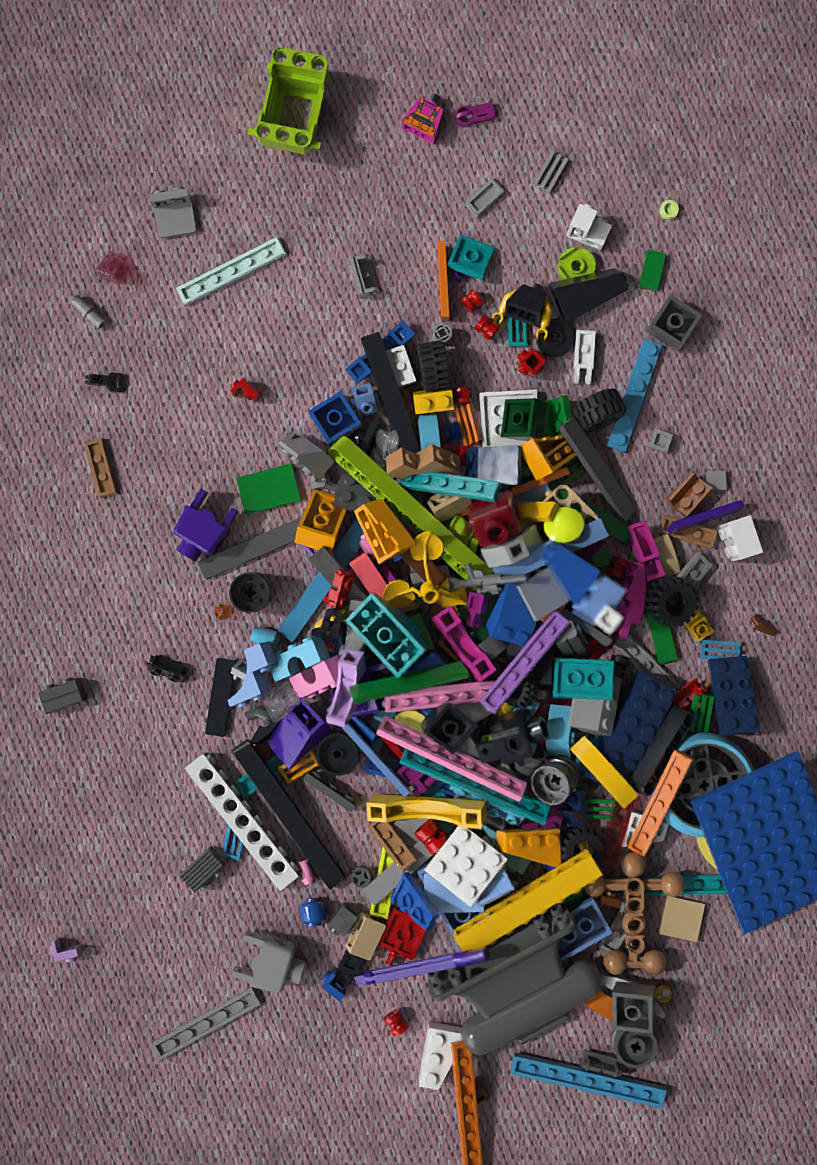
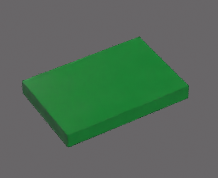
(268, 489)

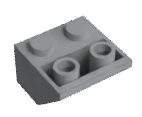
(306, 456)

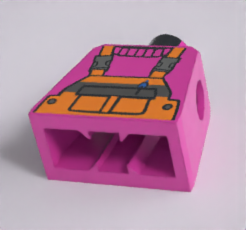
(424, 118)

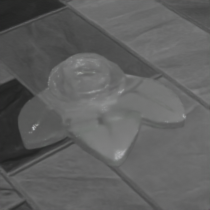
(385, 444)

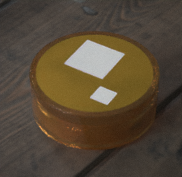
(663, 993)

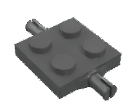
(349, 492)

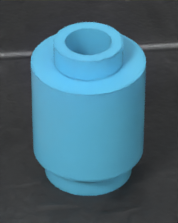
(263, 634)

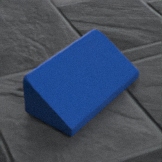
(364, 729)

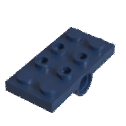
(733, 696)

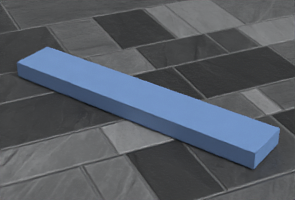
(591, 533)
(375, 758)

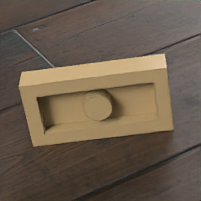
(365, 936)

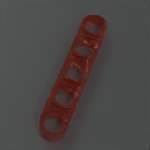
(616, 841)

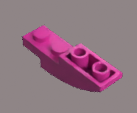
(634, 599)

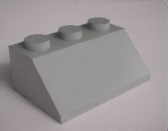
(595, 715)

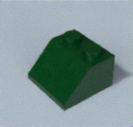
(524, 419)

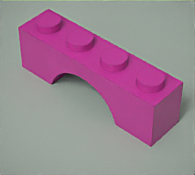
(465, 648)

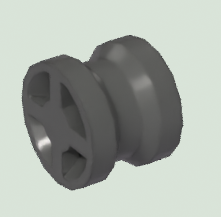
(360, 880)

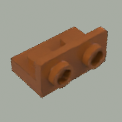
(690, 495)

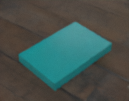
(583, 679)

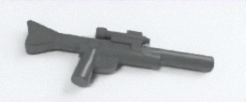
(489, 582)

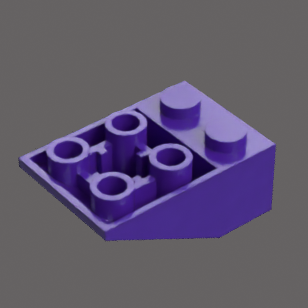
(297, 733)

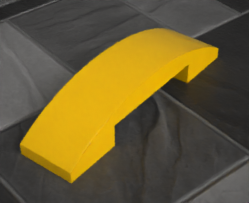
(604, 772)

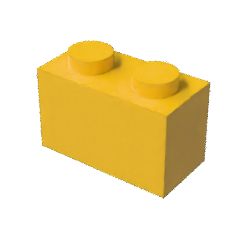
(433, 401)

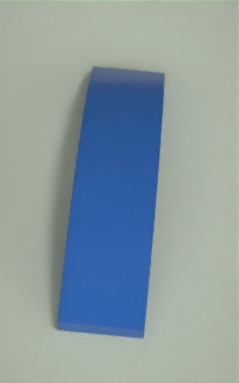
(398, 336)

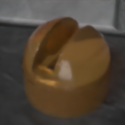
(225, 613)

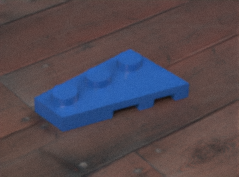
(414, 901)

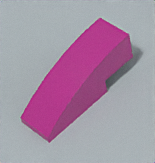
(645, 550)

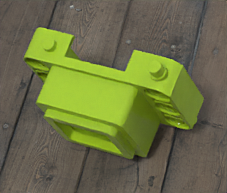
(296, 82)

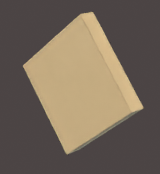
(681, 918)

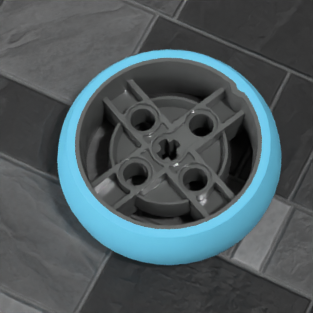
(697, 748)

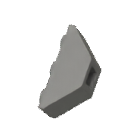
(513, 548)

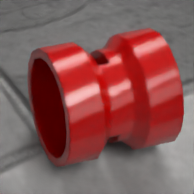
(487, 327)
(617, 568)
(396, 1022)

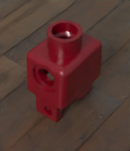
(496, 520)

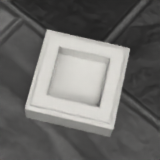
(608, 619)

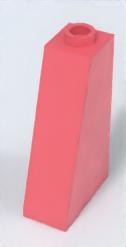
(369, 575)

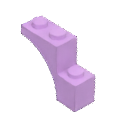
(350, 670)

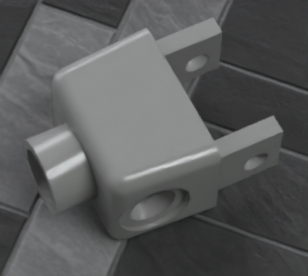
(272, 965)

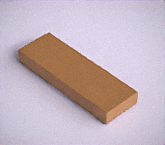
(100, 468)
(696, 535)
(393, 845)

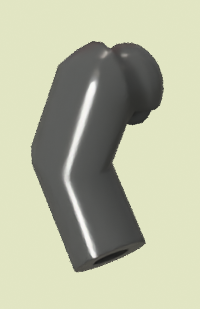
(260, 712)

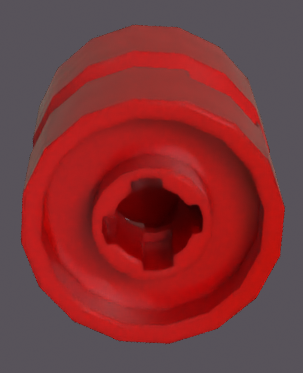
(431, 835)

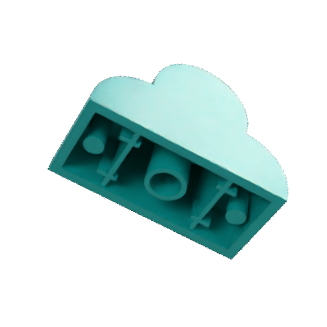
(388, 633)

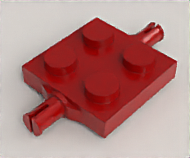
(401, 936)

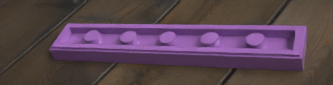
(525, 662)

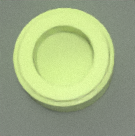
(669, 210)

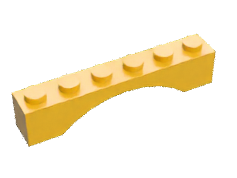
(457, 811)

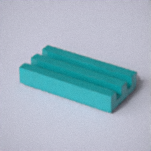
(517, 343)

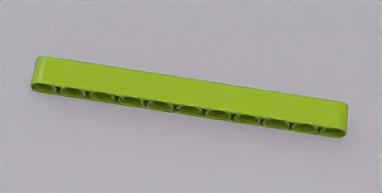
(404, 505)

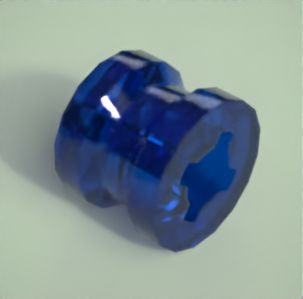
(452, 431)

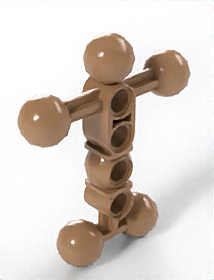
(671, 884)

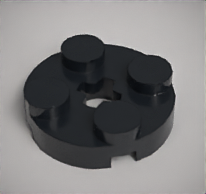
(561, 347)

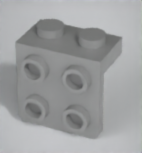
(173, 212)

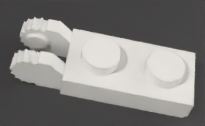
(584, 354)

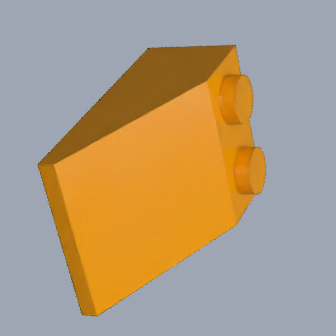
(320, 522)

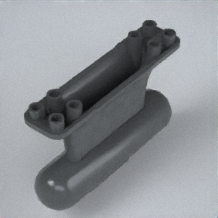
(520, 986)

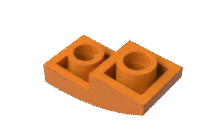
(602, 1005)

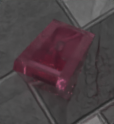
(112, 267)

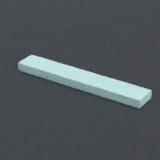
(231, 271)

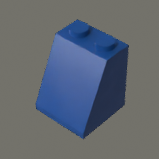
(569, 571)

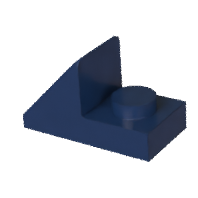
(576, 810)

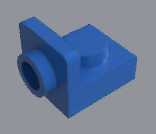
(334, 988)

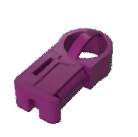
(479, 114)

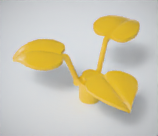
(399, 593)

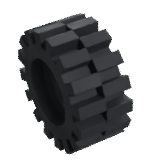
(527, 693)

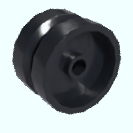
(327, 759)

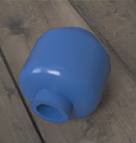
(312, 912)

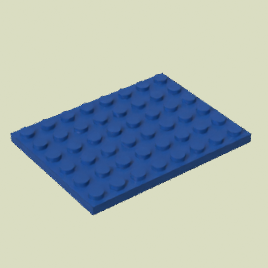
(764, 840)

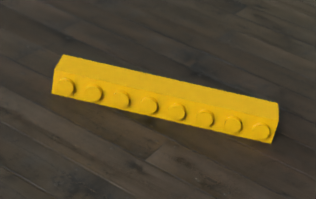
(527, 902)

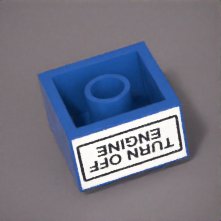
(335, 418)

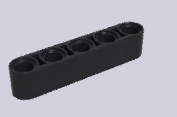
(660, 750)

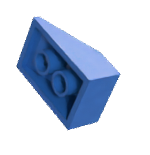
(511, 618)

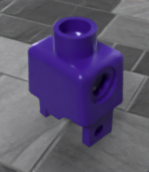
(200, 530)
(371, 674)

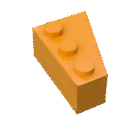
(383, 530)
(535, 844)

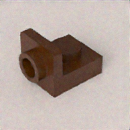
(610, 898)

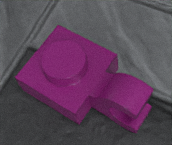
(476, 605)

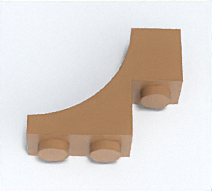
(430, 459)

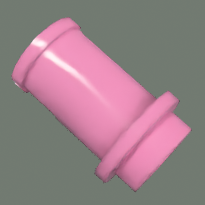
(306, 872)

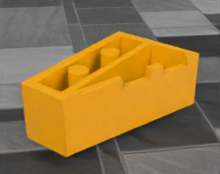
(546, 454)

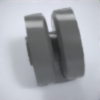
(634, 1048)

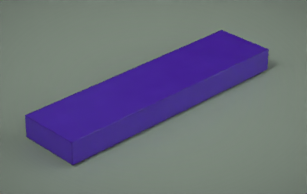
(705, 517)

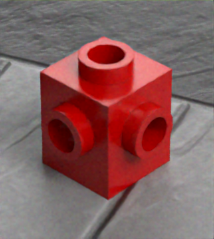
(536, 359)

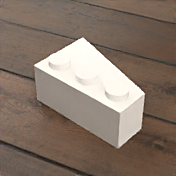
(437, 1054)

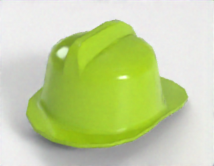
(460, 527)

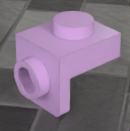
(68, 954)

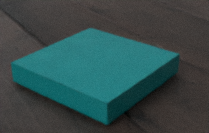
(470, 257)

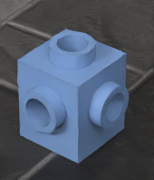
(364, 400)

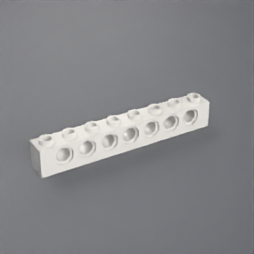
(279, 878)

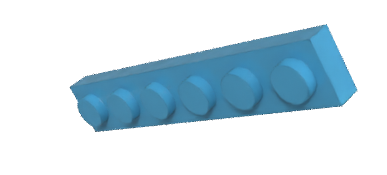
(634, 395)

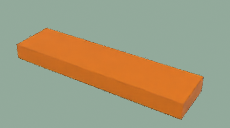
(443, 286)

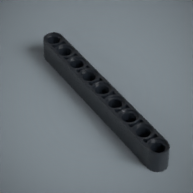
(289, 814)

